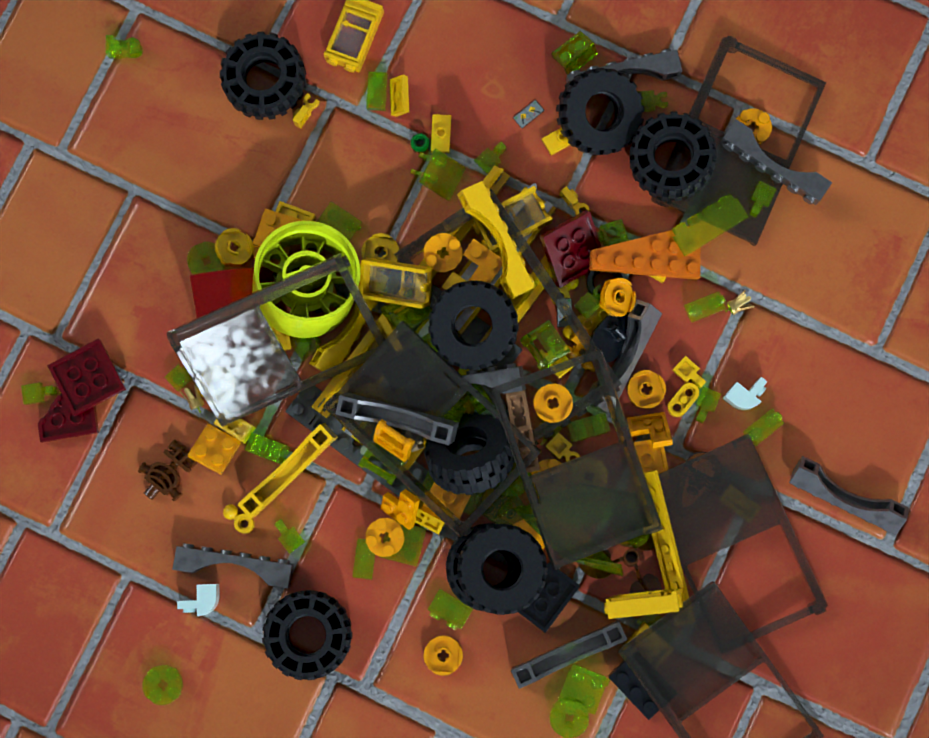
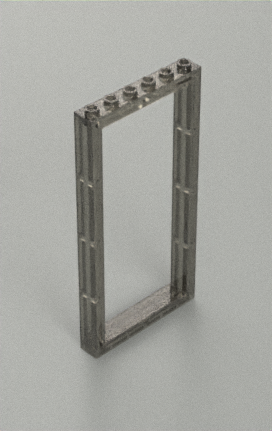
(460, 218)

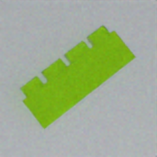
(716, 222)

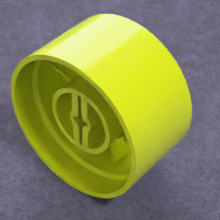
(301, 301)

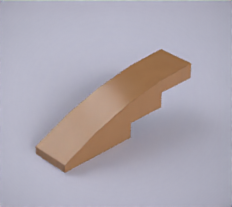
(520, 418)

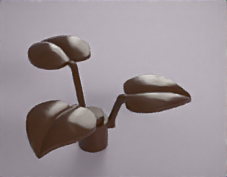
(630, 559)

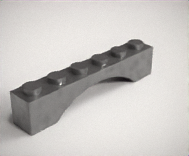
(661, 66)
(807, 184)
(640, 327)
(495, 377)
(420, 423)
(882, 513)
(193, 560)
(568, 653)

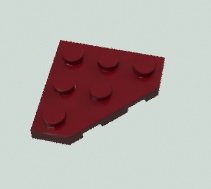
(61, 424)

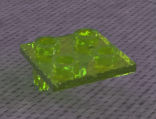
(440, 174)
(340, 220)

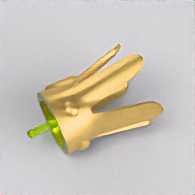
(738, 303)
(193, 402)

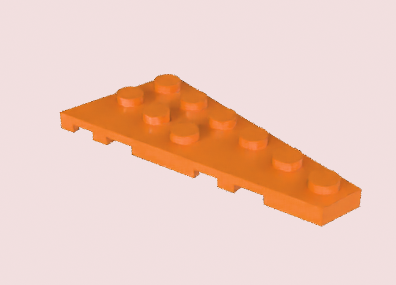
(648, 256)

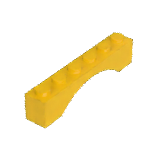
(478, 203)
(340, 347)
(293, 466)

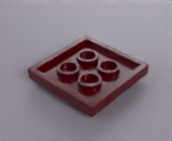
(570, 247)
(86, 377)

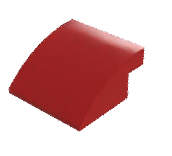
(223, 287)

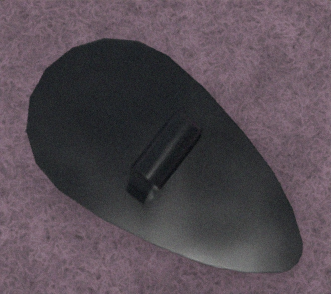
(610, 336)

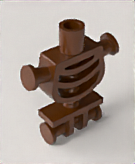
(156, 486)

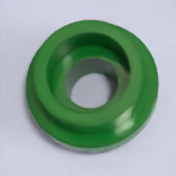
(419, 137)

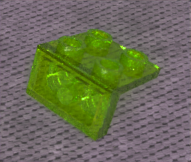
(584, 686)

